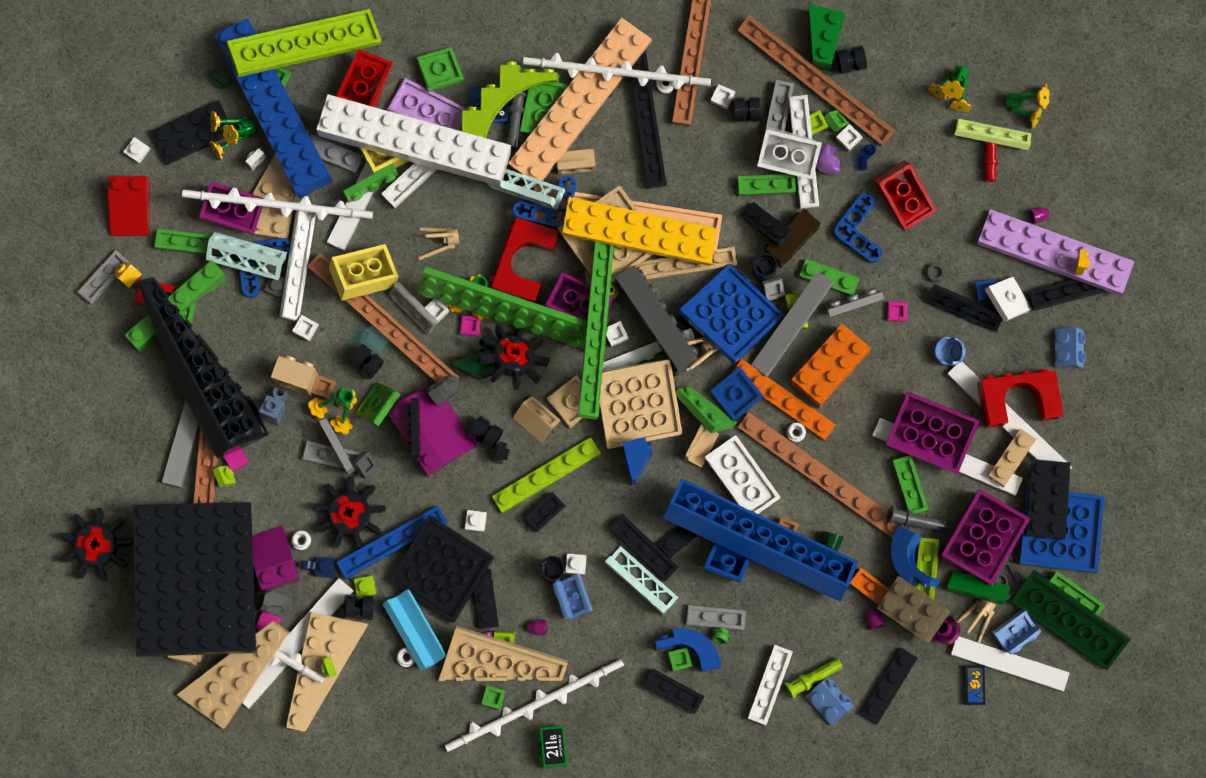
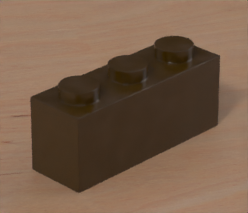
(803, 228)

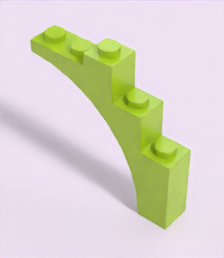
(494, 99)

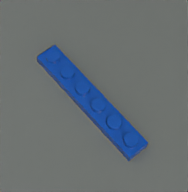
(386, 544)

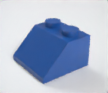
(637, 457)
(727, 563)

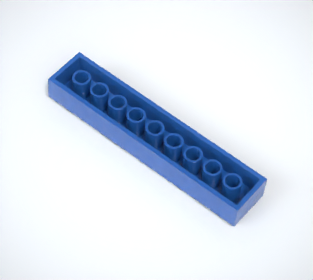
(279, 120)
(760, 539)

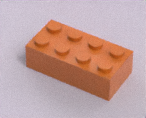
(830, 365)

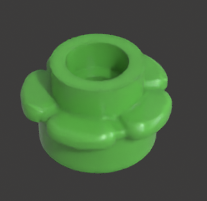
(720, 635)

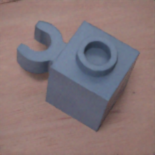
(273, 407)

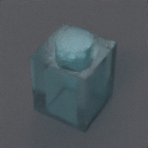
(374, 341)

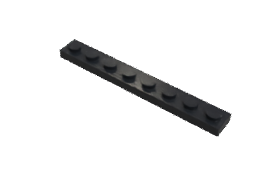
(648, 127)

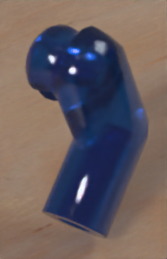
(863, 155)

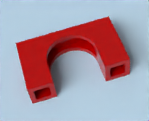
(522, 234)
(1041, 384)

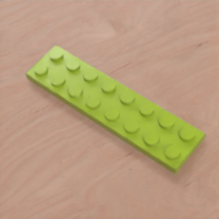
(303, 42)

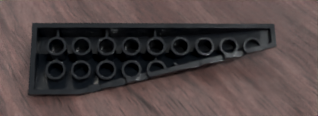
(217, 402)

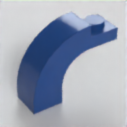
(902, 555)
(695, 641)

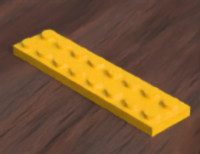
(639, 231)

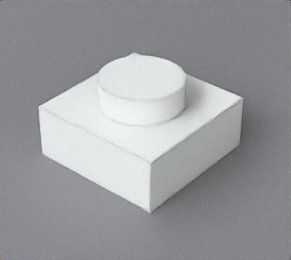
(722, 97)
(849, 137)
(136, 150)
(255, 158)
(437, 309)
(305, 328)
(616, 334)
(475, 521)
(576, 564)

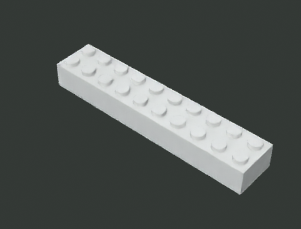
(414, 140)

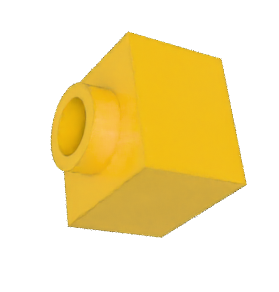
(127, 274)

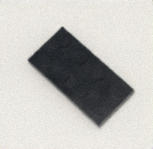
(189, 133)
(1048, 499)

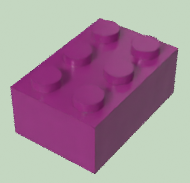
(571, 297)

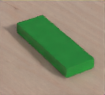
(976, 588)

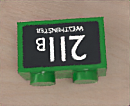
(553, 747)

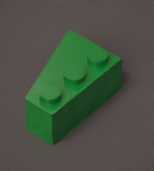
(824, 34)

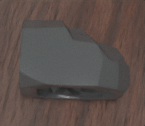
(444, 389)
(274, 602)

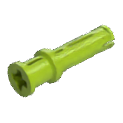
(805, 682)

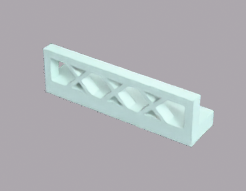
(540, 198)
(245, 249)
(638, 586)

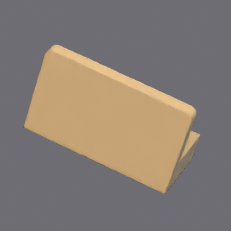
(577, 162)
(536, 418)
(701, 446)

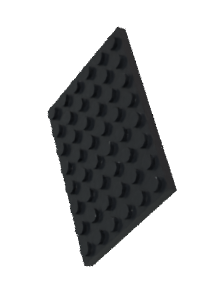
(194, 579)

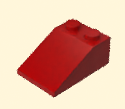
(365, 79)
(905, 194)
(129, 205)

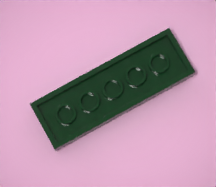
(1070, 619)

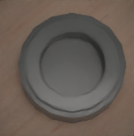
(935, 272)

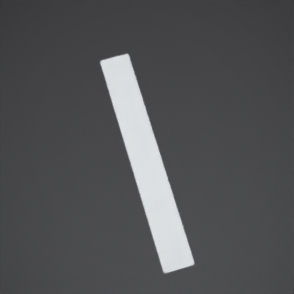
(634, 357)

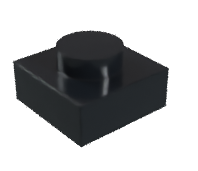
(502, 453)

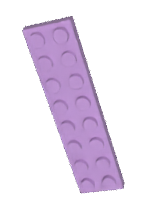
(1054, 252)

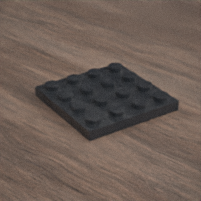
(442, 568)

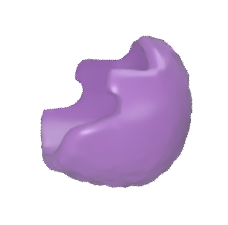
(827, 161)

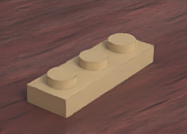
(1012, 457)

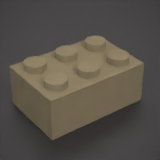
(913, 609)

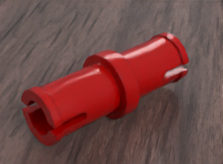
(990, 162)

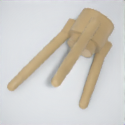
(449, 236)
(707, 348)
(984, 609)

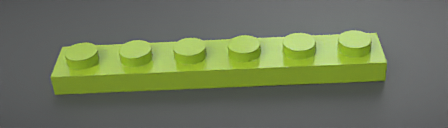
(546, 475)

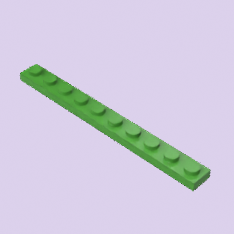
(596, 331)

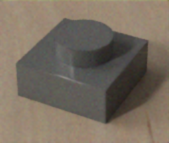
(275, 287)
(364, 464)

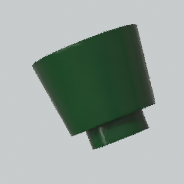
(832, 540)

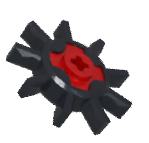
(513, 356)
(360, 517)
(100, 555)

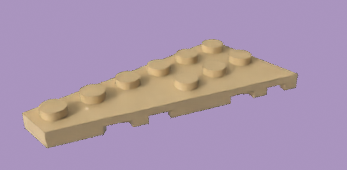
(271, 220)
(324, 638)
(492, 659)
(228, 683)

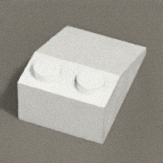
(789, 153)

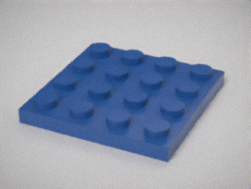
(731, 313)
(1082, 541)

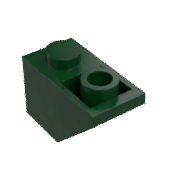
(470, 365)

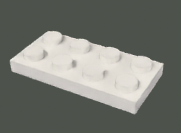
(742, 476)

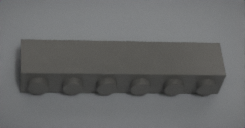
(656, 319)

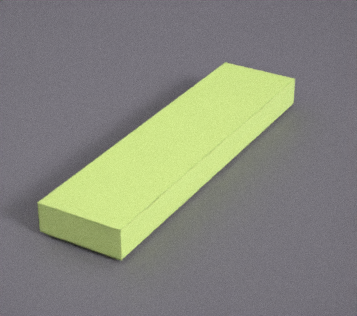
(993, 134)

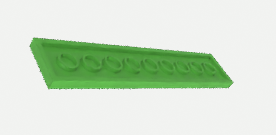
(503, 307)

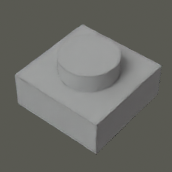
(773, 288)

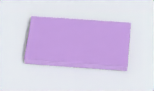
(426, 106)

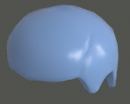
(950, 351)

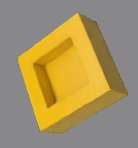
(1082, 262)

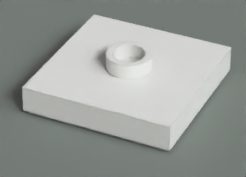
(1008, 299)

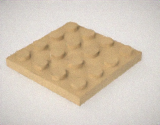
(622, 257)
(639, 403)

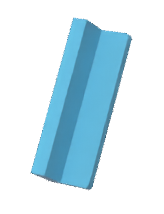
(415, 630)

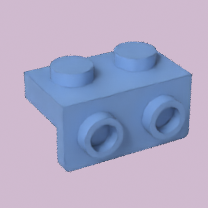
(1069, 347)
(572, 597)
(1016, 632)
(829, 701)

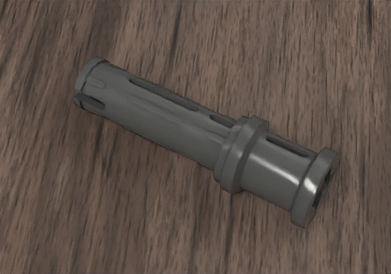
(515, 110)
(908, 518)

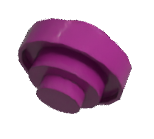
(948, 631)

